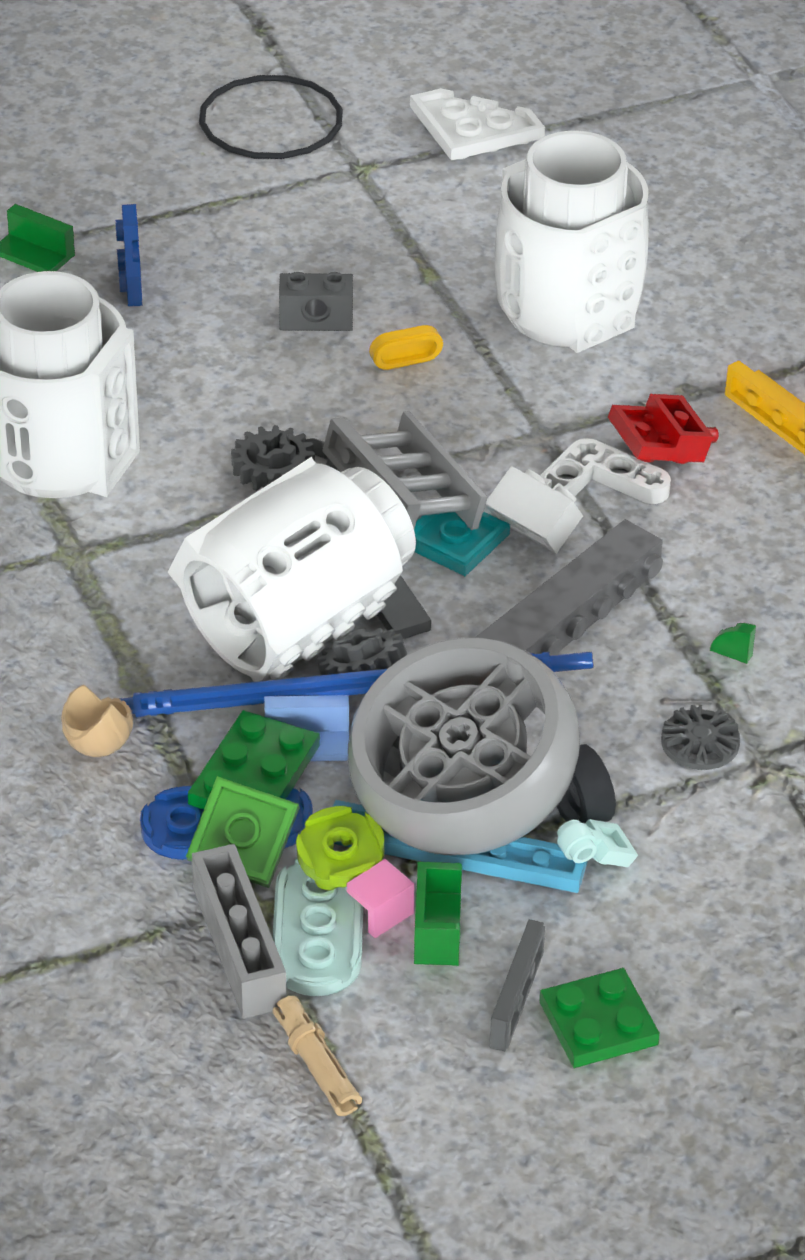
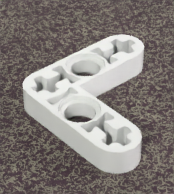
(642, 481)

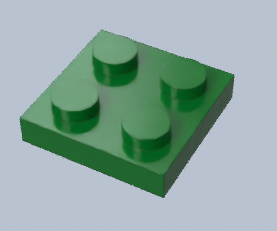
(599, 1017)

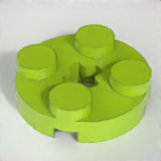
(317, 840)

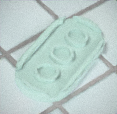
(316, 934)

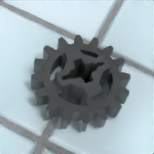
(268, 455)
(362, 652)

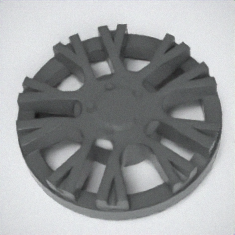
(700, 738)

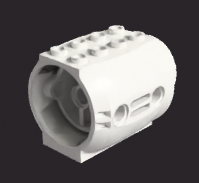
(572, 241)
(64, 388)
(295, 564)

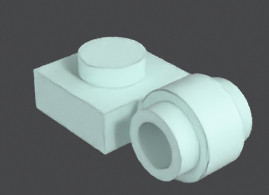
(595, 839)

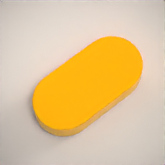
(406, 347)

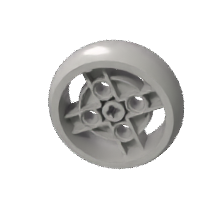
(456, 718)

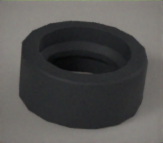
(590, 791)

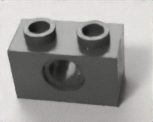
(315, 301)

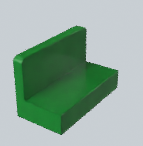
(37, 240)

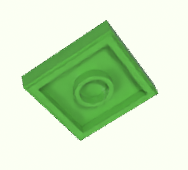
(251, 821)

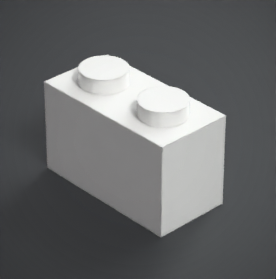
(535, 508)

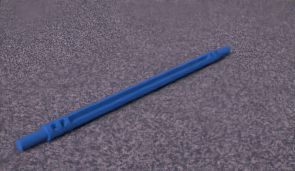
(253, 693)

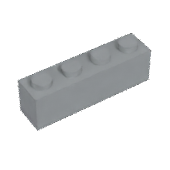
(238, 930)

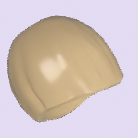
(94, 724)

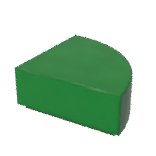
(735, 642)

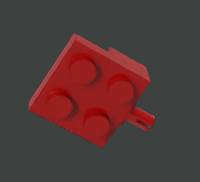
(663, 430)

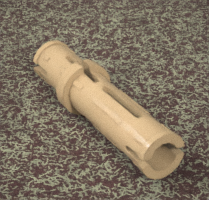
(309, 1043)

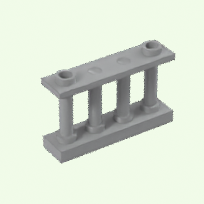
(420, 451)

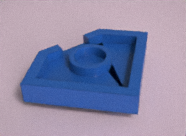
(129, 257)

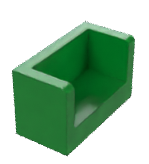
(437, 913)

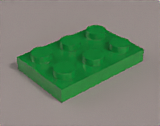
(259, 756)

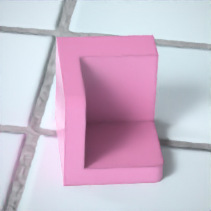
(385, 895)

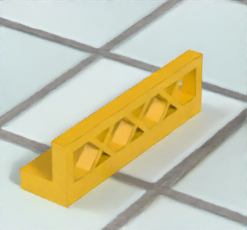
(767, 403)

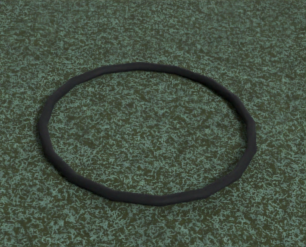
(268, 155)

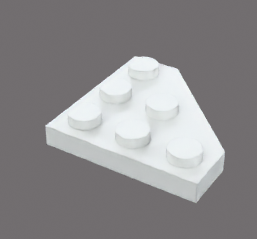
(475, 125)

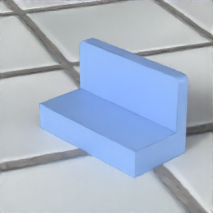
(319, 714)

